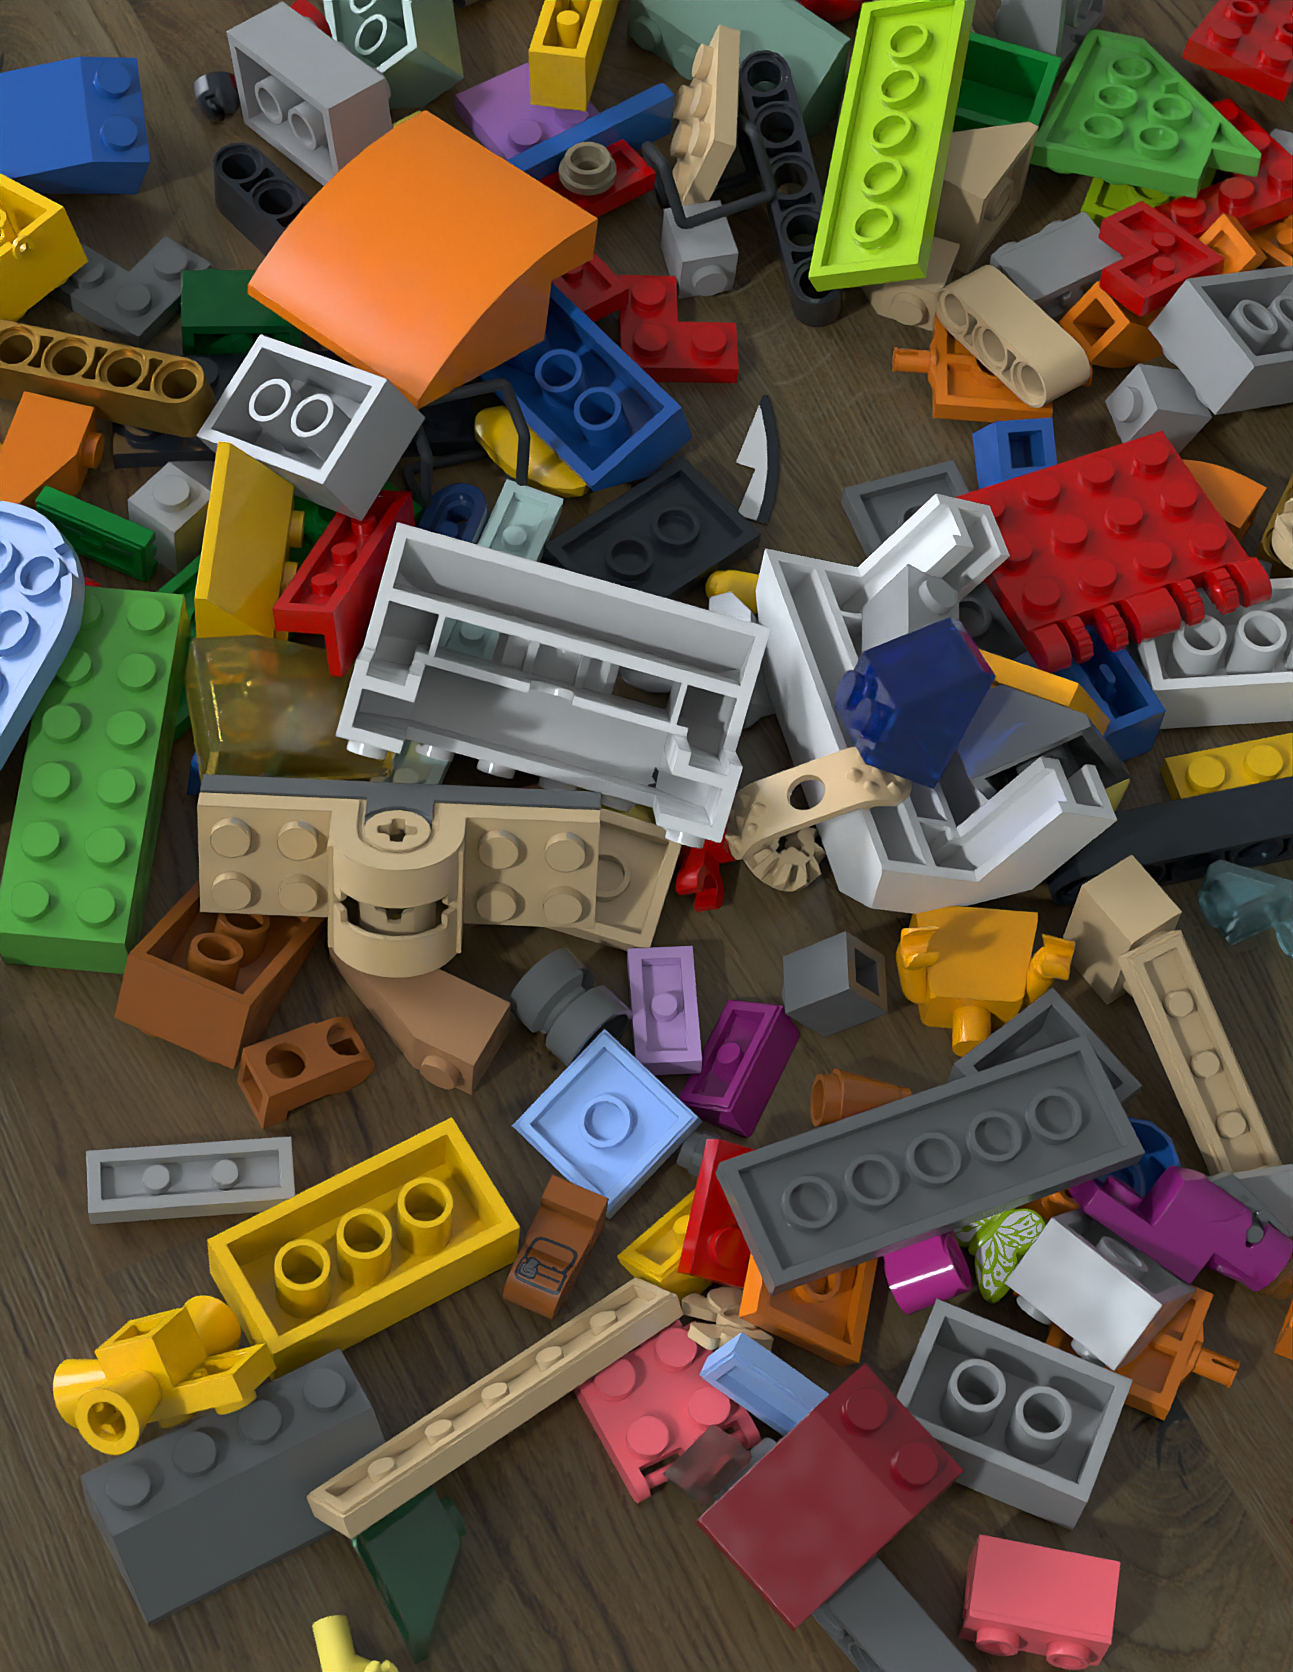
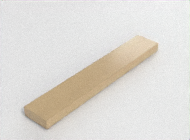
(493, 1407)

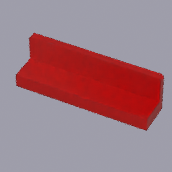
(342, 578)

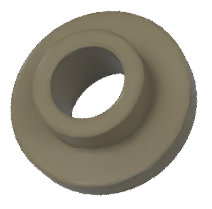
(587, 169)

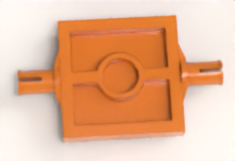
(964, 385)
(1167, 1358)

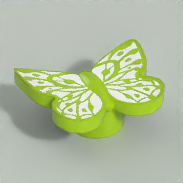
(999, 1247)

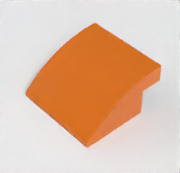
(425, 260)

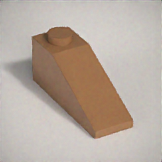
(435, 1021)

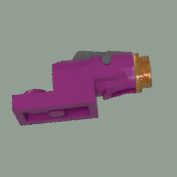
(1196, 1224)

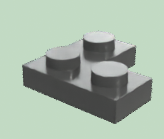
(131, 302)

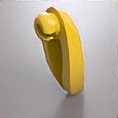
(546, 470)

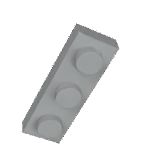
(188, 1179)

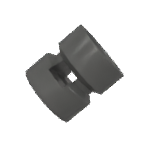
(561, 1001)

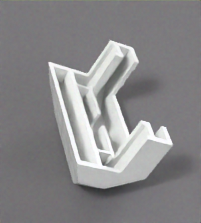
(552, 679)
(941, 841)

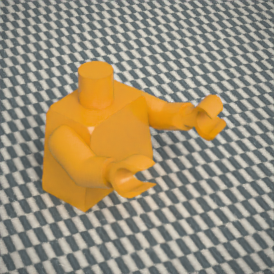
(975, 968)

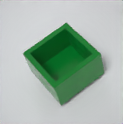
(1004, 84)

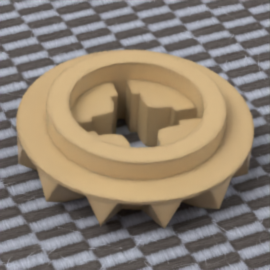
(791, 868)

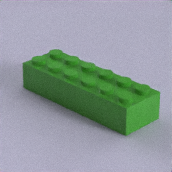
(95, 786)

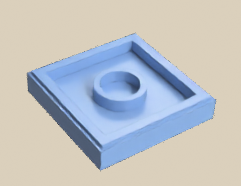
(607, 1122)

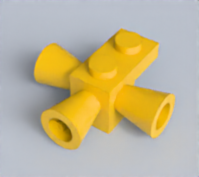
(160, 1372)

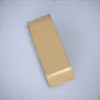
(1012, 336)

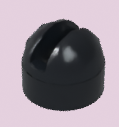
(216, 95)

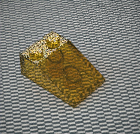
(270, 710)

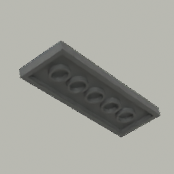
(928, 1164)

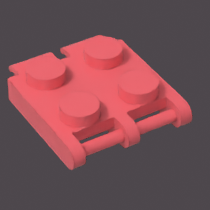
(658, 1406)

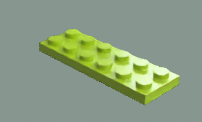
(892, 143)

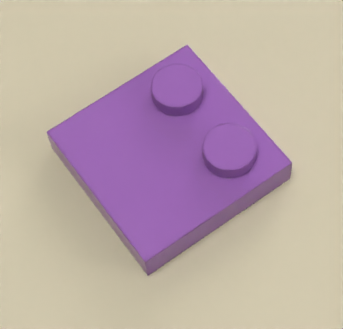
(504, 118)

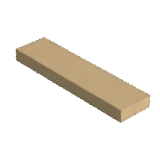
(1197, 1056)

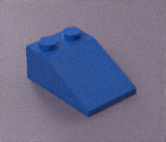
(74, 126)

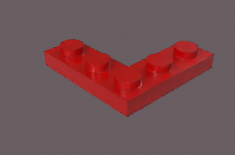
(1245, 197)
(593, 284)

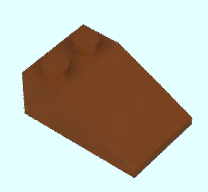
(213, 976)

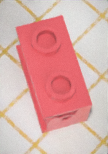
(1039, 1602)

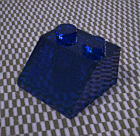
(914, 700)

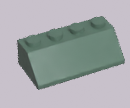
(405, 40)
(807, 43)

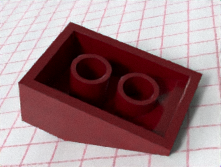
(829, 1497)

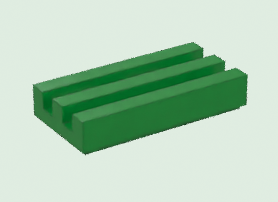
(101, 534)

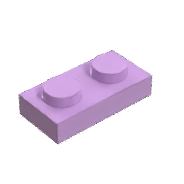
(664, 1009)

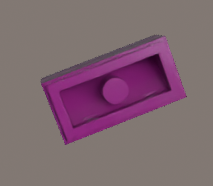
(741, 1065)

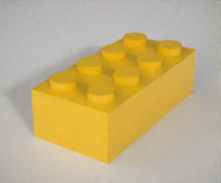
(364, 1248)

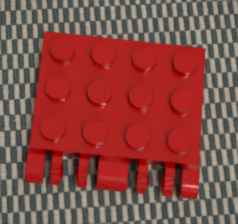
(1115, 547)

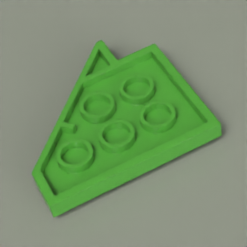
(1137, 122)

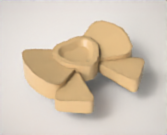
(723, 1308)

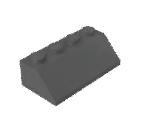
(230, 1487)

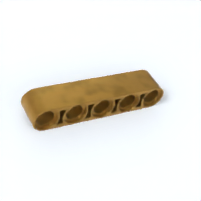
(117, 379)

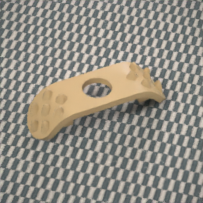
(764, 808)

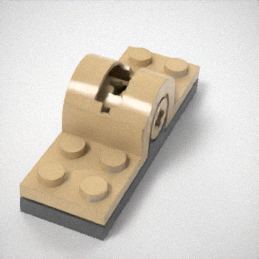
(398, 861)

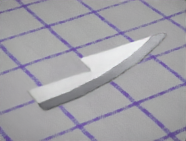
(762, 454)

